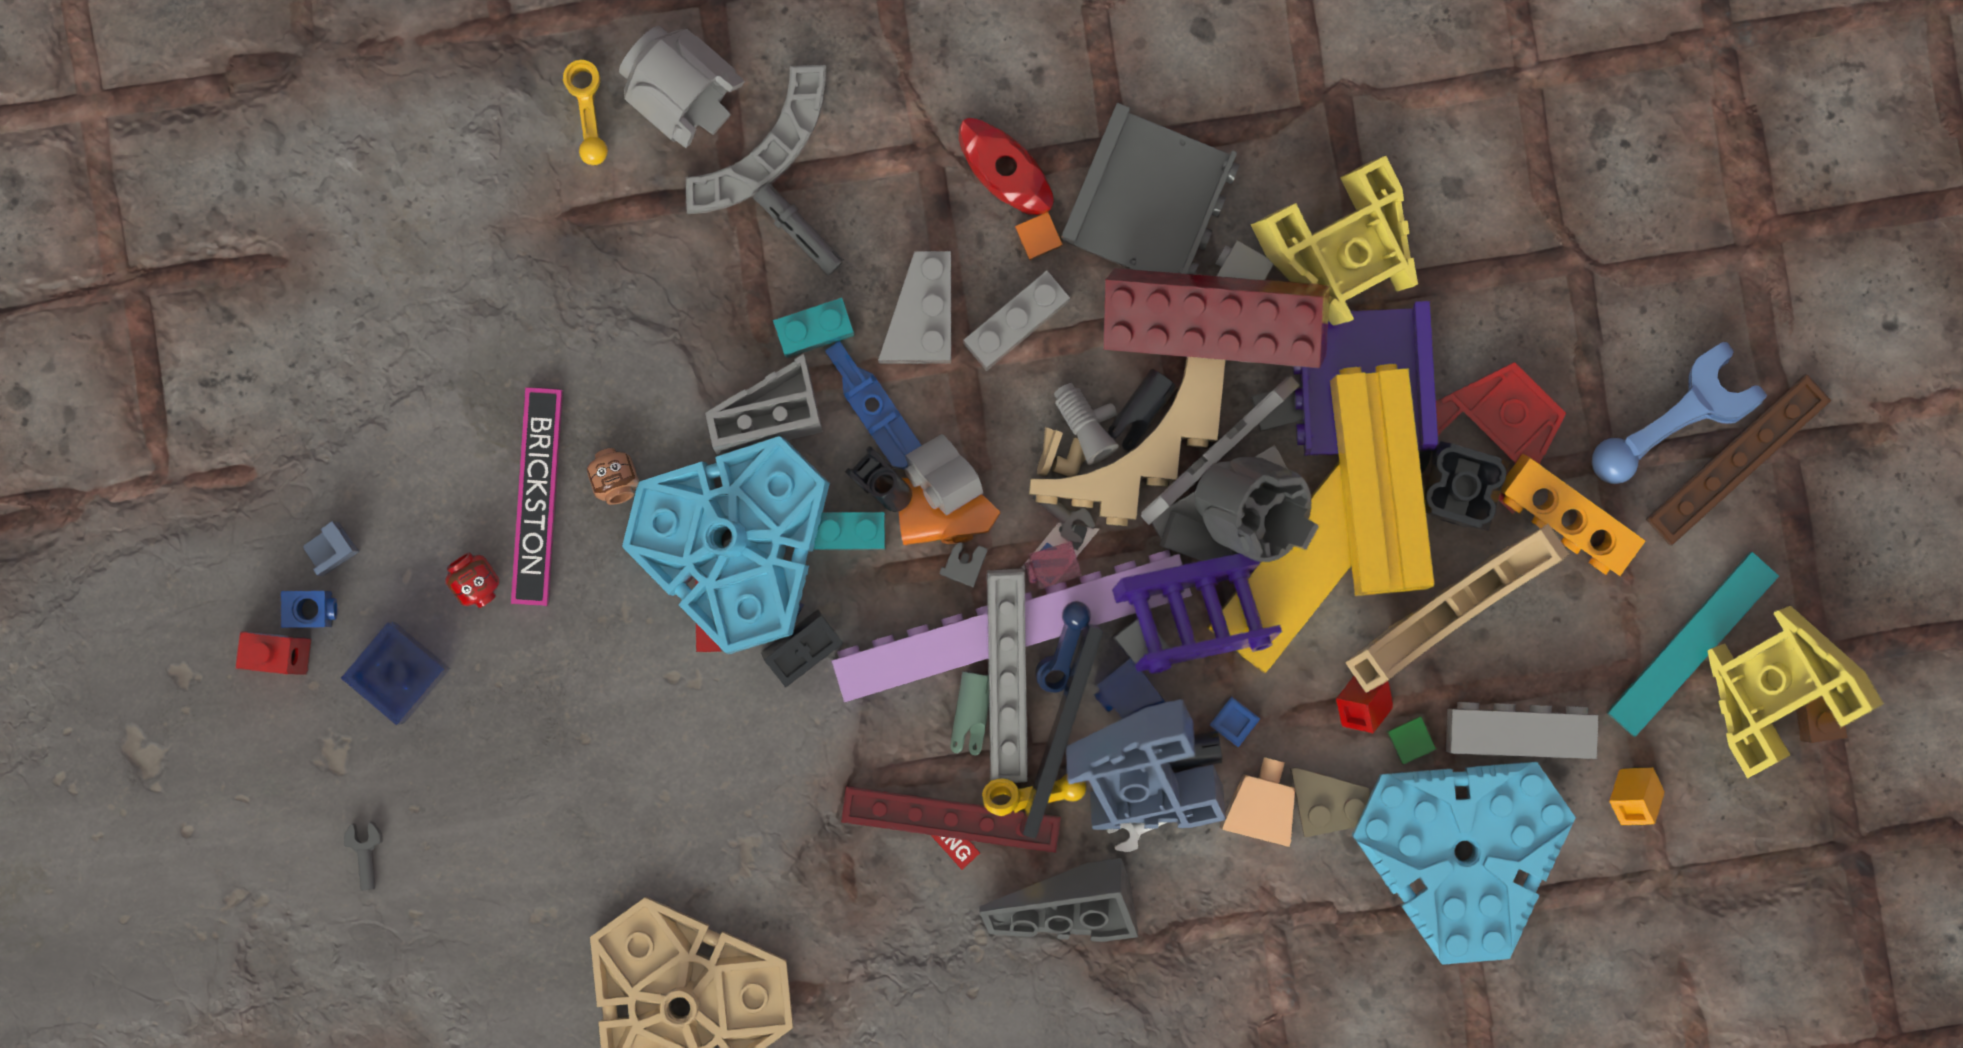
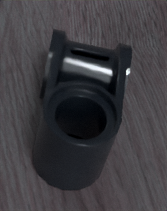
(877, 478)

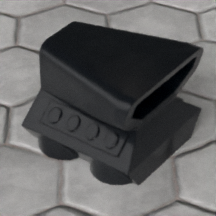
(1464, 486)

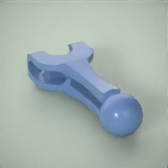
(1618, 459)

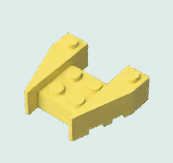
(1352, 250)
(1780, 679)

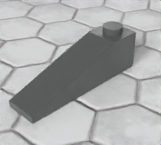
(1080, 901)

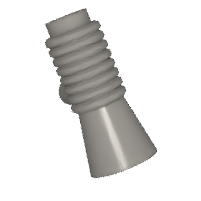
(1085, 423)

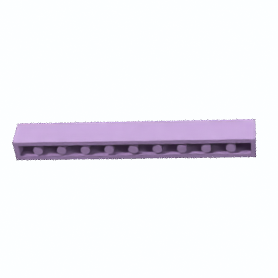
(966, 641)

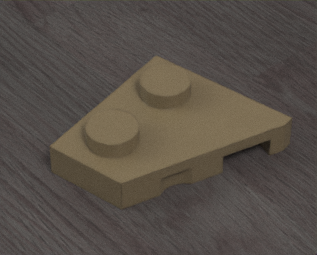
(1327, 802)

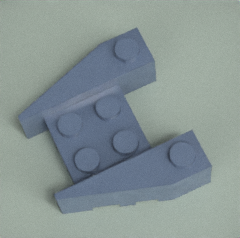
(1133, 772)

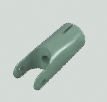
(971, 712)

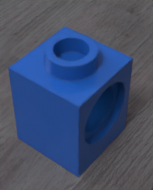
(292, 613)

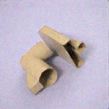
(1067, 467)

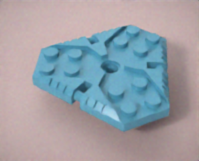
(747, 588)
(1468, 905)

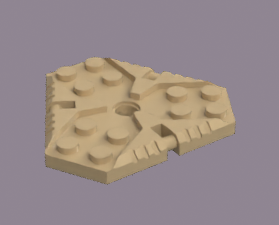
(653, 957)

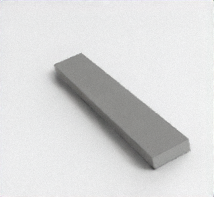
(1007, 674)

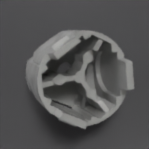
(678, 83)

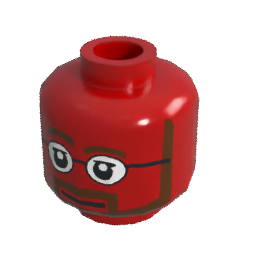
(472, 580)

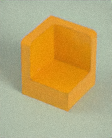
(1637, 796)

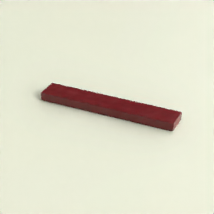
(944, 819)

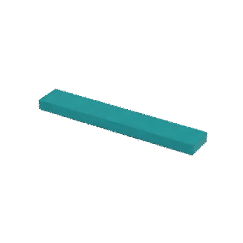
(1691, 644)

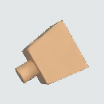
(1262, 806)

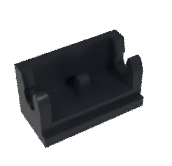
(799, 652)

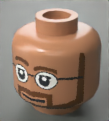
(612, 476)

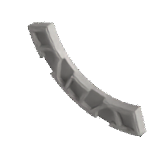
(772, 155)
(1219, 449)

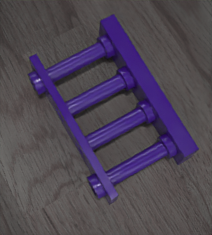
(1204, 577)

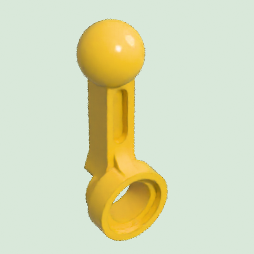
(592, 149)
(1020, 797)

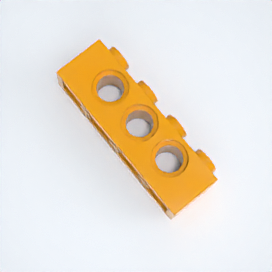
(1619, 542)

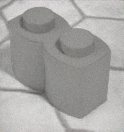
(943, 475)

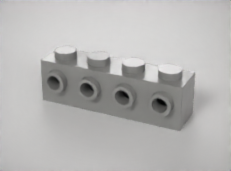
(1522, 733)

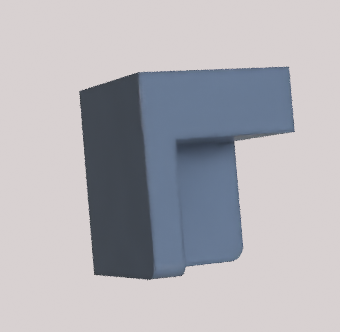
(330, 548)

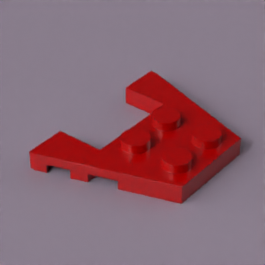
(1508, 411)

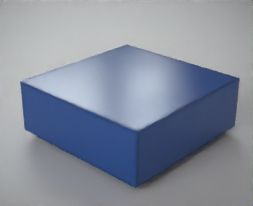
(1234, 721)

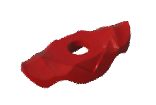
(1025, 188)

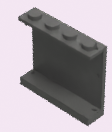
(1149, 196)

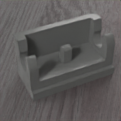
(961, 570)

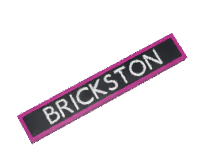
(536, 496)

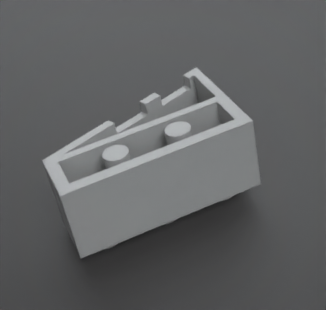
(923, 313)
(772, 408)

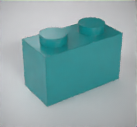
(814, 328)
(851, 531)

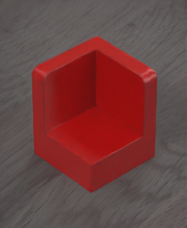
(1362, 709)

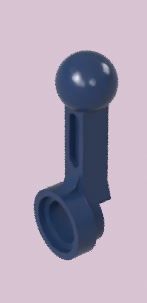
(1075, 617)

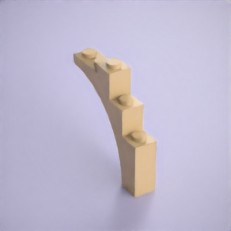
(1116, 486)
(1455, 606)

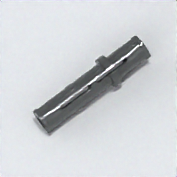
(794, 224)

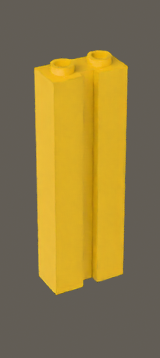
(1381, 480)
(1297, 583)

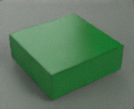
(1411, 740)

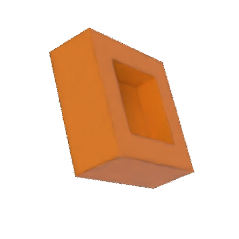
(1038, 236)

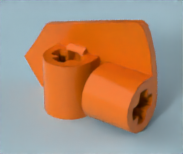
(924, 524)

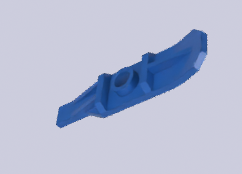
(886, 422)

